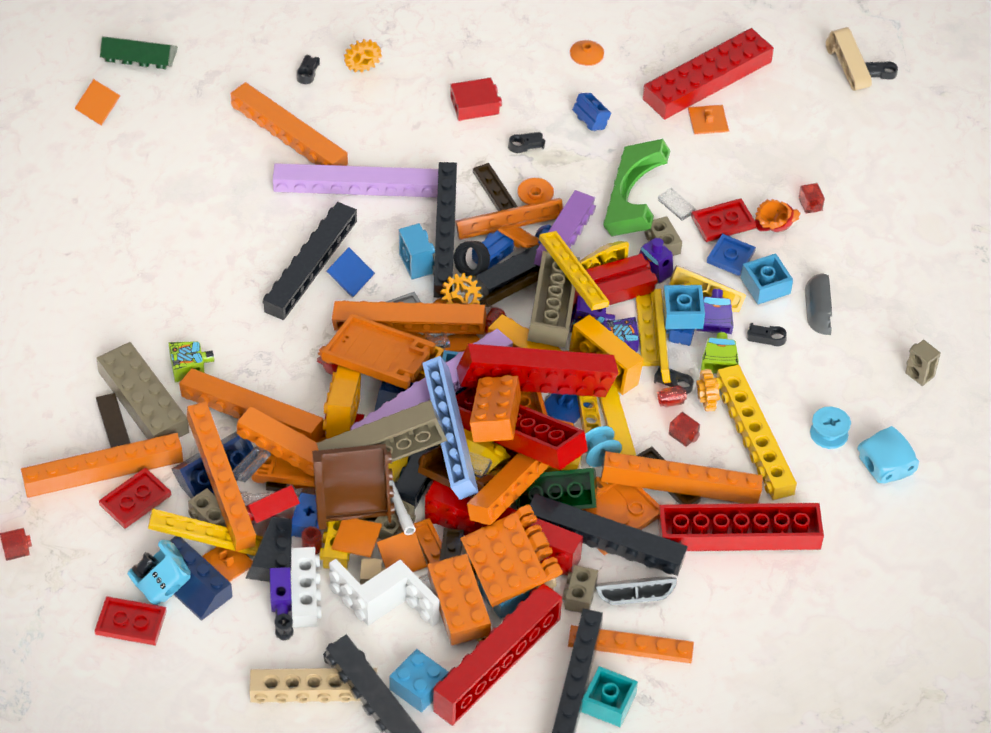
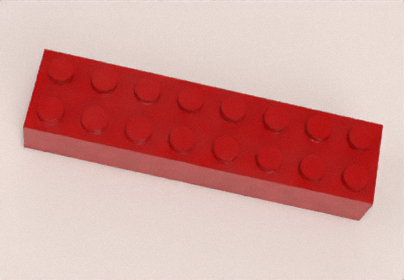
(707, 73)
(540, 369)
(535, 434)
(449, 511)
(743, 526)
(496, 654)

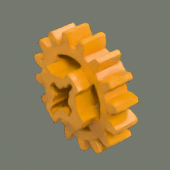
(362, 55)
(459, 286)
(708, 390)

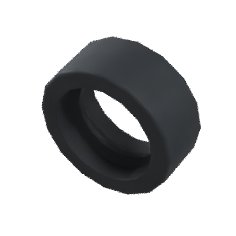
(460, 258)

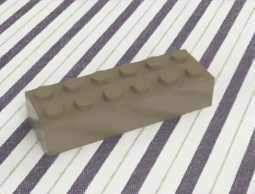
(551, 305)
(141, 392)
(402, 432)

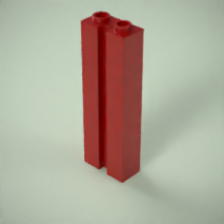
(623, 279)

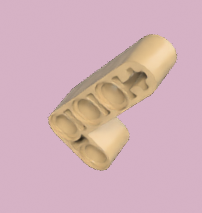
(844, 45)

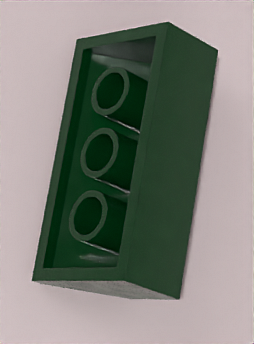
(137, 51)
(569, 487)

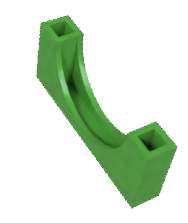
(635, 162)

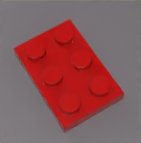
(724, 219)
(135, 498)
(130, 620)

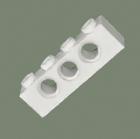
(302, 575)

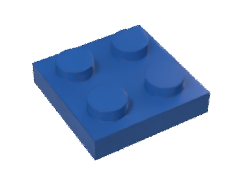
(730, 254)

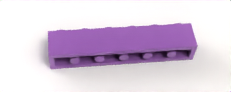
(571, 220)

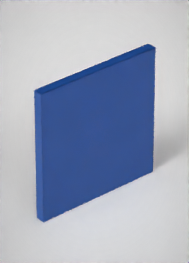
(350, 272)
(563, 407)

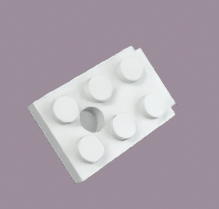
(384, 593)

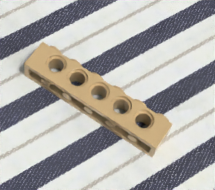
(302, 680)

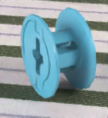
(830, 427)
(599, 441)

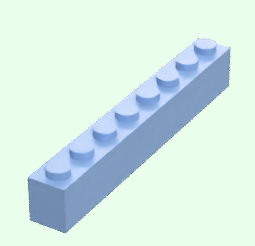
(455, 448)

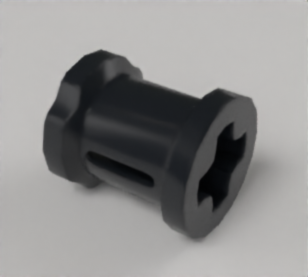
(145, 565)
(287, 626)

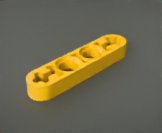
(588, 412)

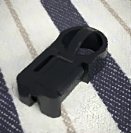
(308, 69)
(876, 69)
(528, 141)
(763, 335)
(675, 377)

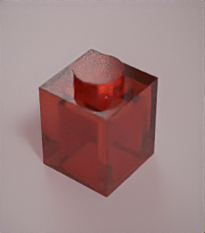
(811, 198)
(684, 429)
(15, 544)

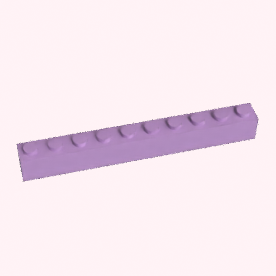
(355, 180)
(419, 390)

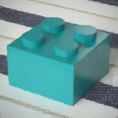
(609, 696)

